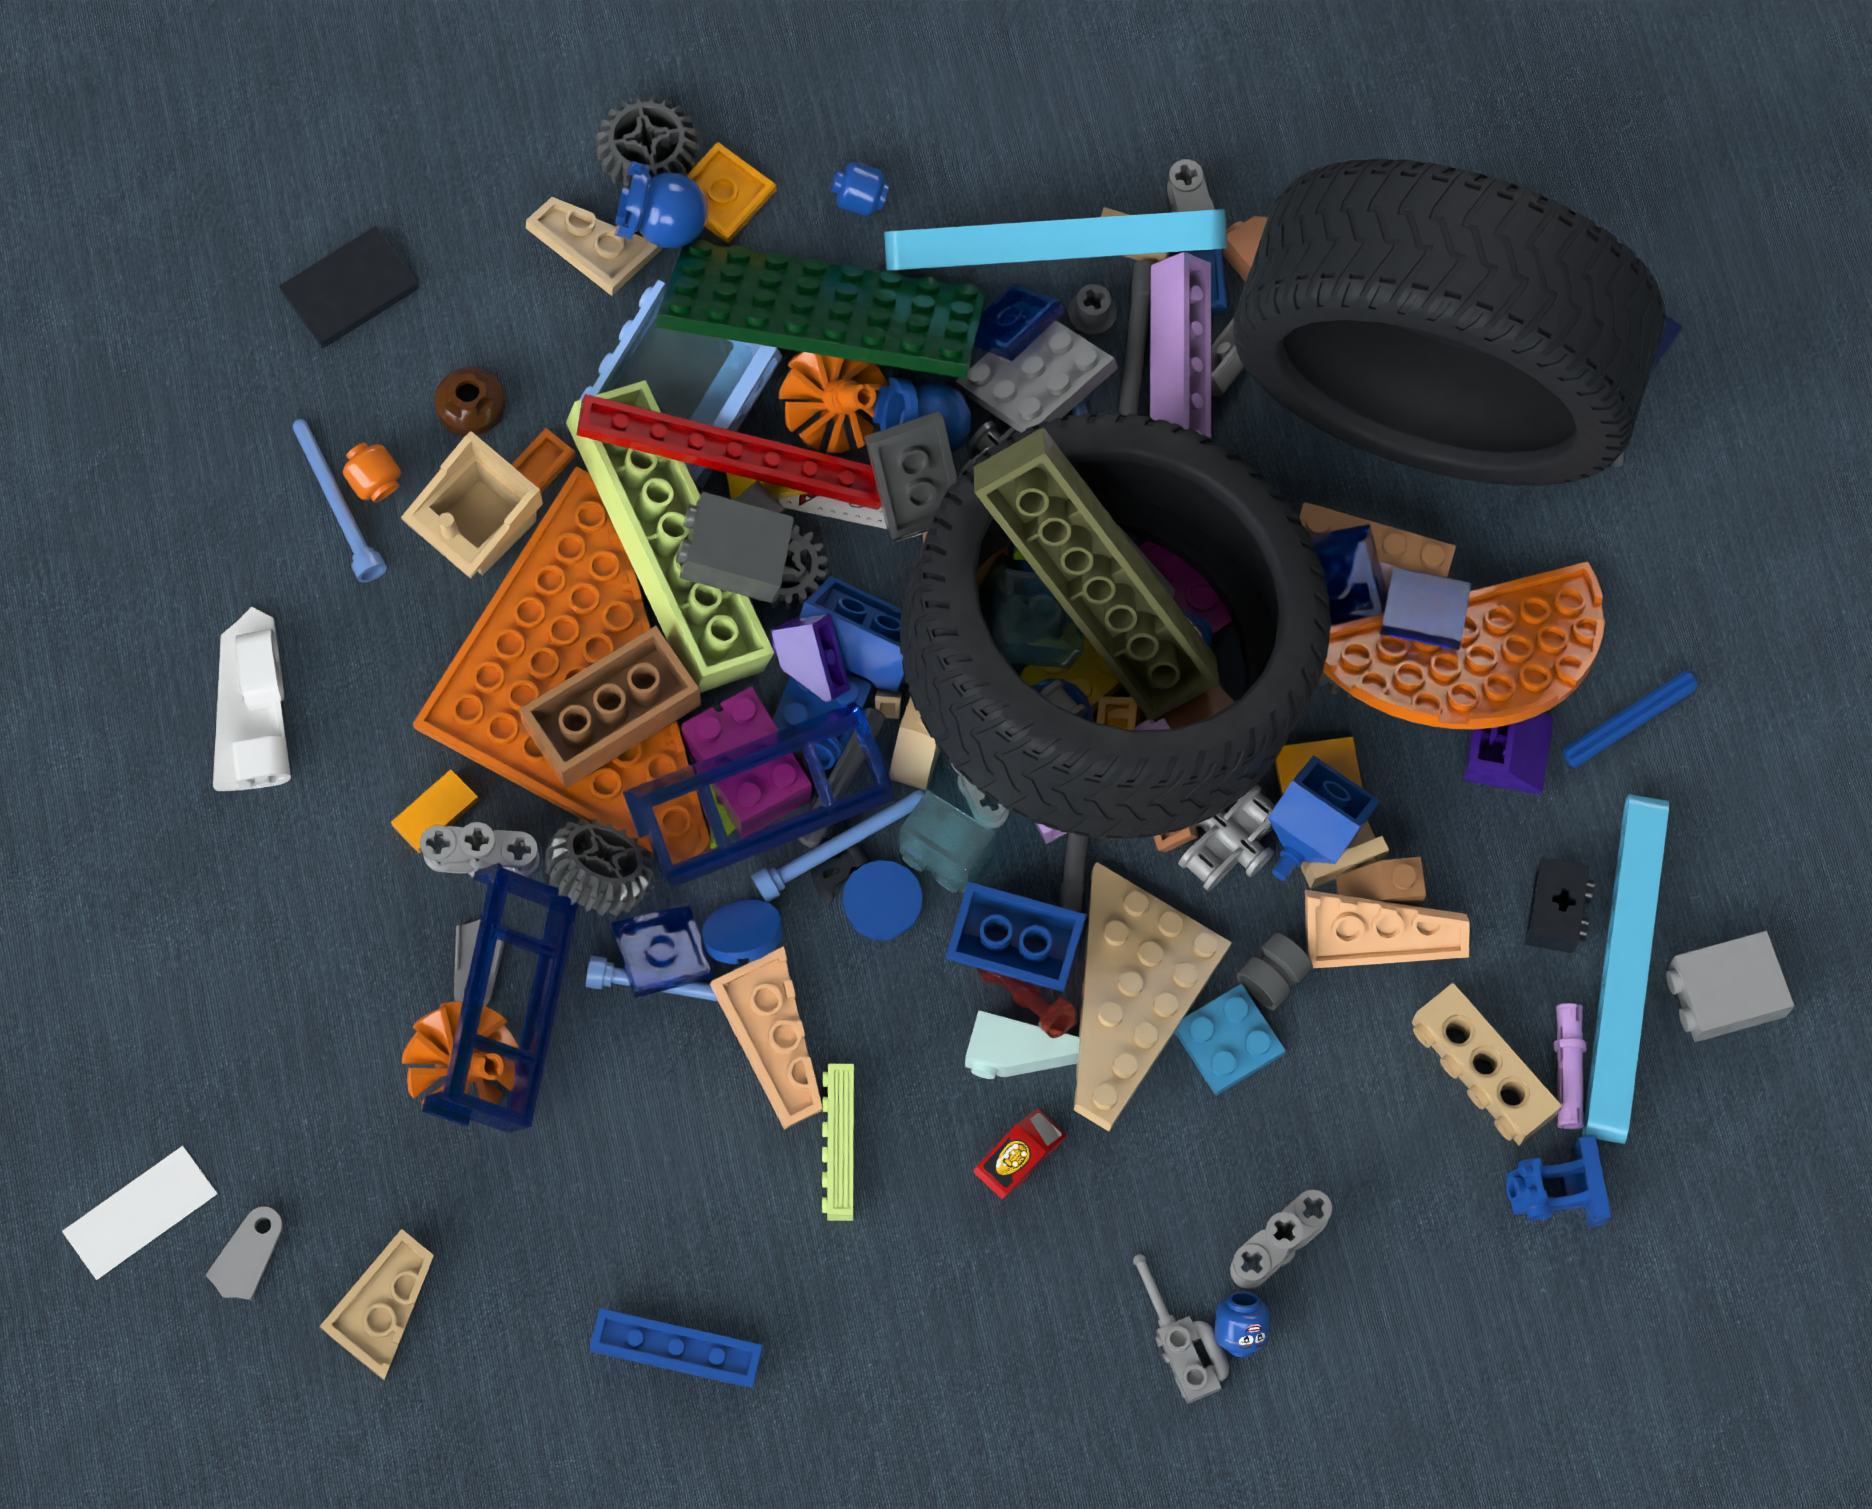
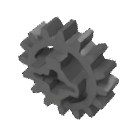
(797, 581)

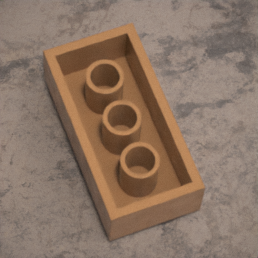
(610, 706)

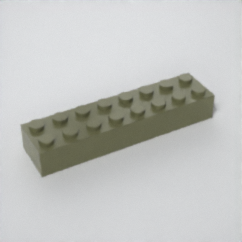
(1095, 574)

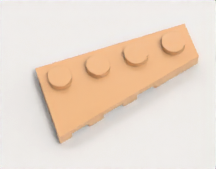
(1369, 931)
(768, 1027)

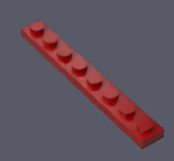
(727, 451)

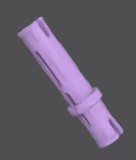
(1570, 1065)

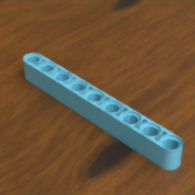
(1056, 239)
(1626, 969)

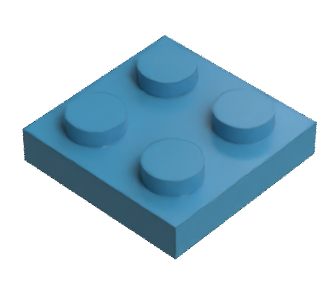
(1229, 1039)

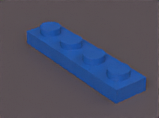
(676, 1348)

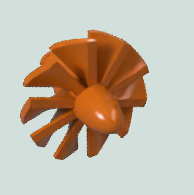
(835, 389)
(434, 1045)

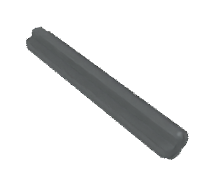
(845, 771)

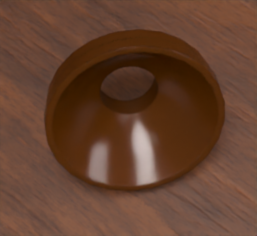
(472, 416)

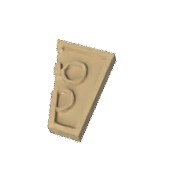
(590, 244)
(380, 1303)

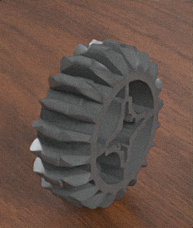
(675, 136)
(598, 867)

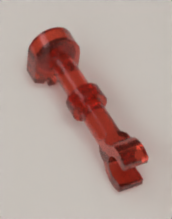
(1054, 1018)

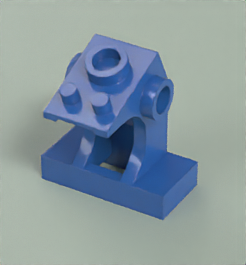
(1581, 1181)

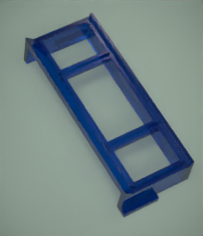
(747, 756)
(530, 1058)

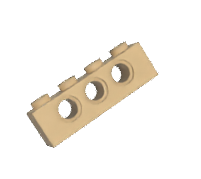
(1453, 1010)

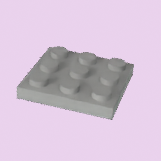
(1041, 381)

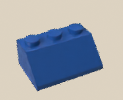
(864, 629)
(1016, 936)

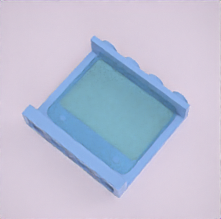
(687, 372)

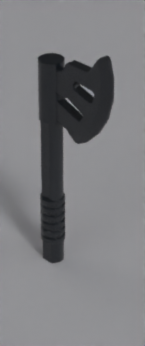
(852, 858)

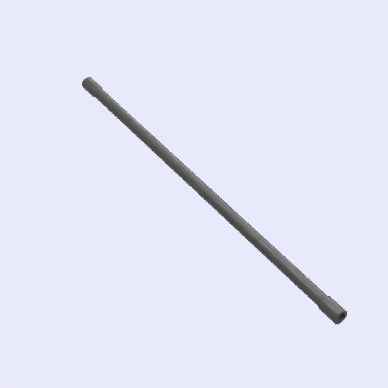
(1072, 886)

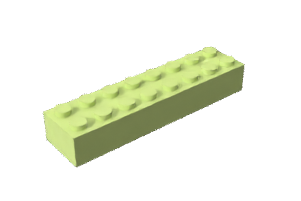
(647, 502)

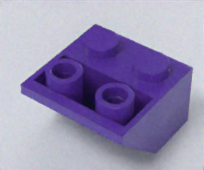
(1510, 755)

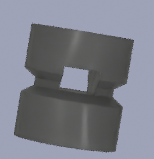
(1278, 966)

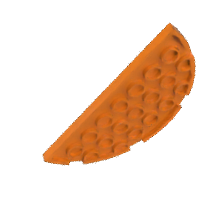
(1517, 658)

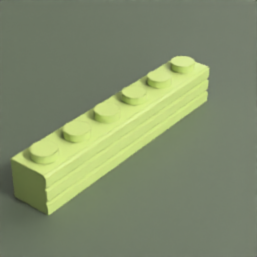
(840, 1142)

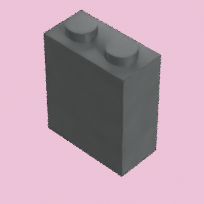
(735, 547)

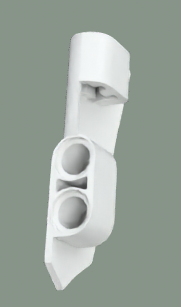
(249, 711)

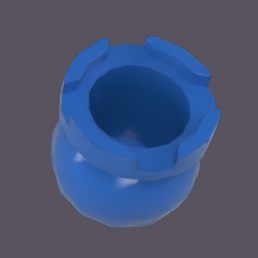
(663, 208)
(904, 403)

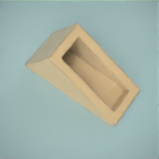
(888, 703)

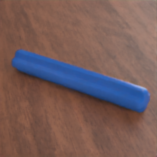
(1629, 719)

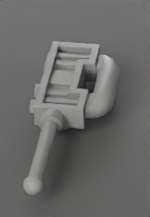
(1178, 1341)

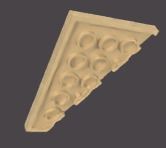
(1137, 987)

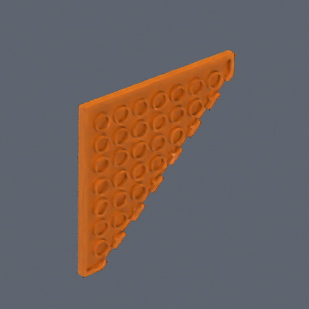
(552, 617)

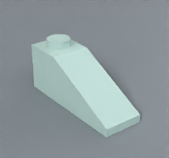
(1015, 1048)

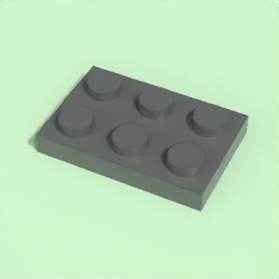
(911, 472)

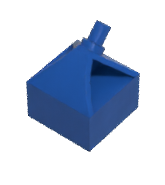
(1318, 817)

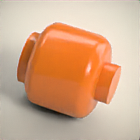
(371, 472)

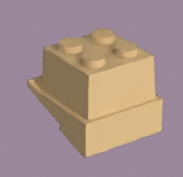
(474, 507)

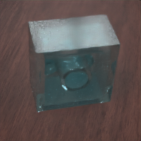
(1032, 624)
(946, 843)

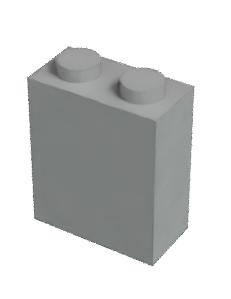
(1729, 986)

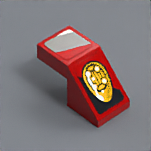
(1019, 1153)

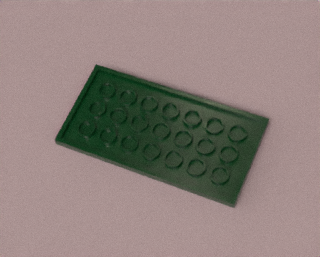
(823, 308)

